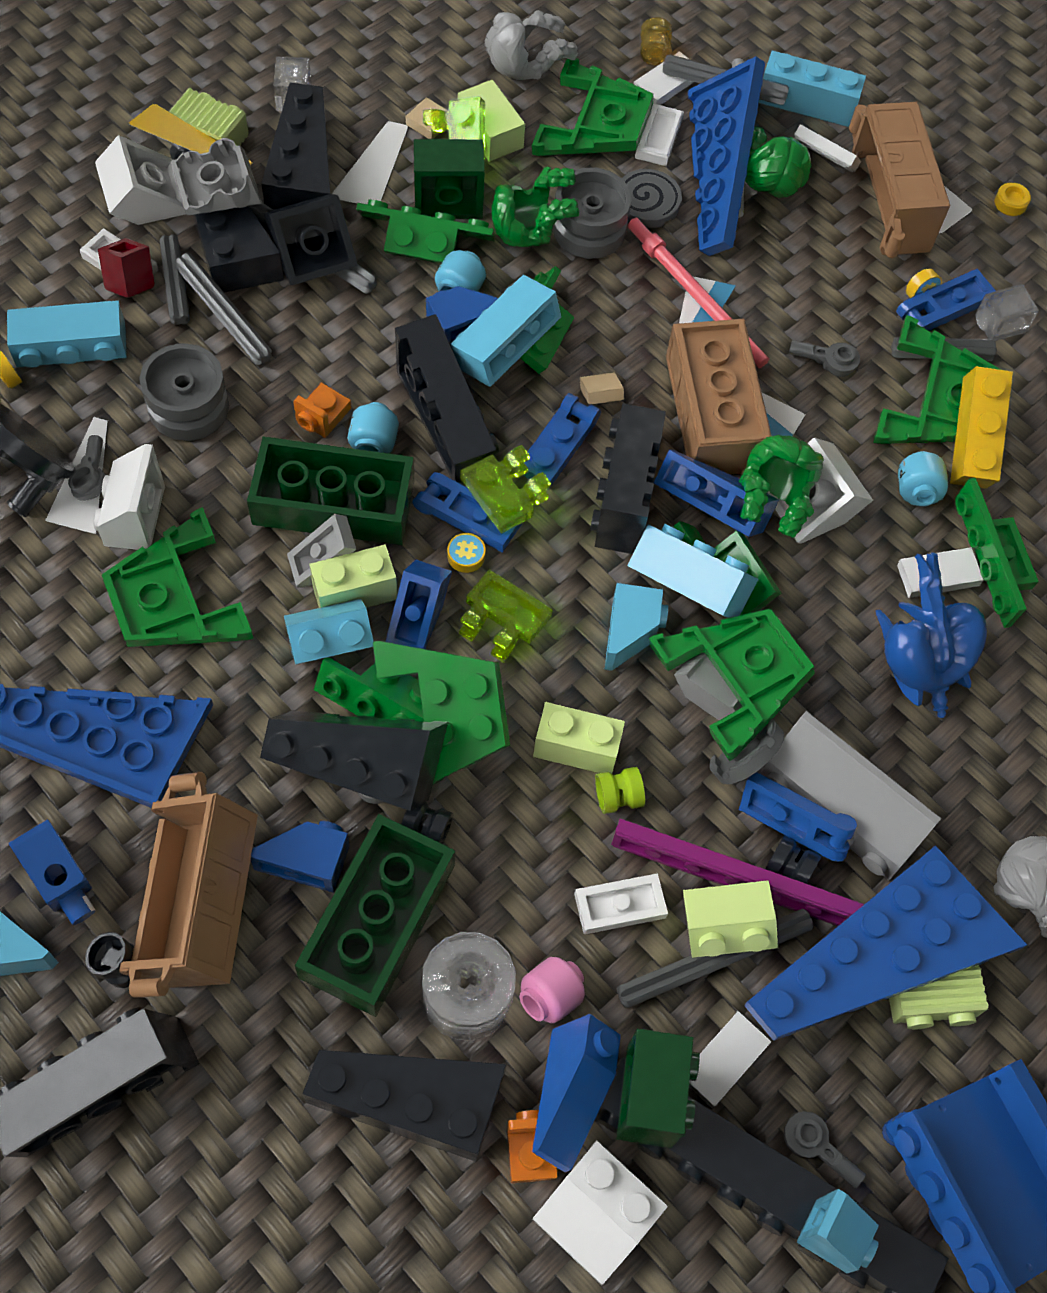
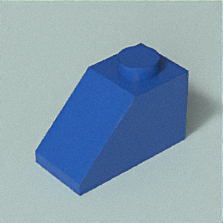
(457, 309)
(418, 604)
(305, 855)

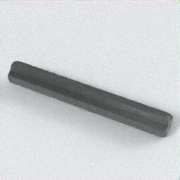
(701, 72)
(223, 309)

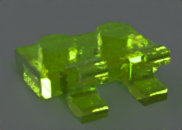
(462, 120)
(497, 493)
(507, 606)

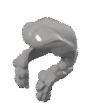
(507, 39)
(1024, 878)

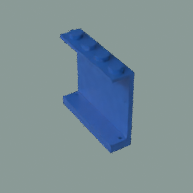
(984, 1175)

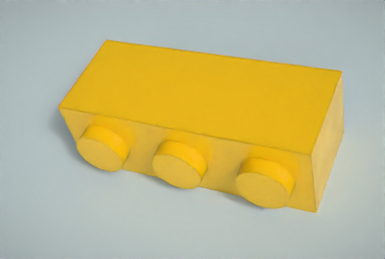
(981, 426)

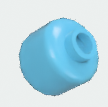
(461, 270)
(373, 428)
(922, 476)

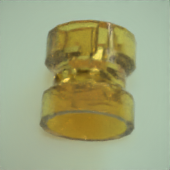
(656, 40)

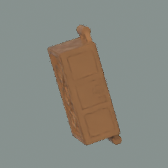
(901, 174)
(717, 392)
(192, 891)

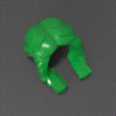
(778, 165)
(524, 217)
(788, 472)

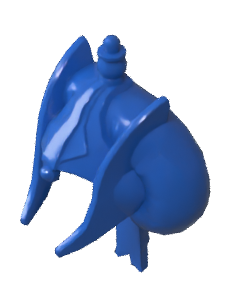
(936, 645)

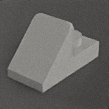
(326, 542)

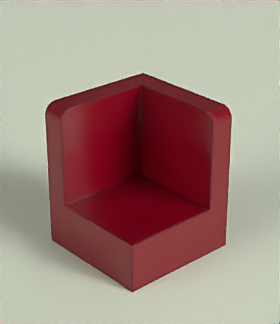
(126, 267)

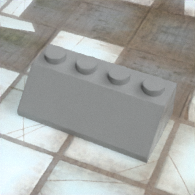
(843, 781)

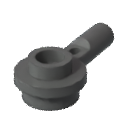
(838, 359)
(87, 477)
(809, 1137)

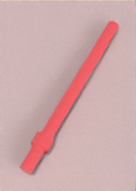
(655, 248)

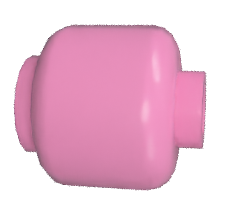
(552, 990)

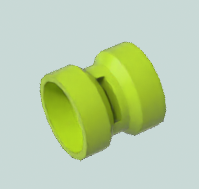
(620, 790)

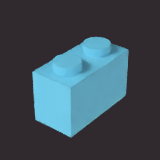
(329, 631)

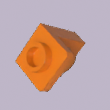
(321, 410)
(524, 1164)

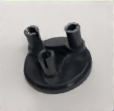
(34, 454)

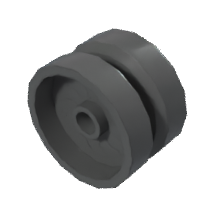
(603, 214)
(184, 391)

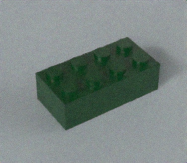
(307, 483)
(376, 915)

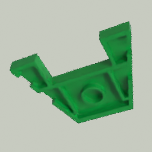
(608, 121)
(942, 393)
(156, 600)
(754, 660)
(454, 691)

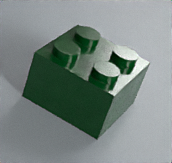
(449, 177)
(656, 1088)

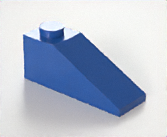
(710, 491)
(574, 1086)

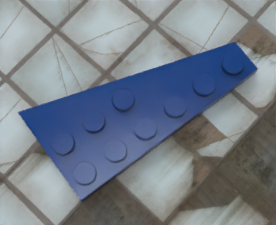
(721, 146)
(103, 736)
(899, 940)

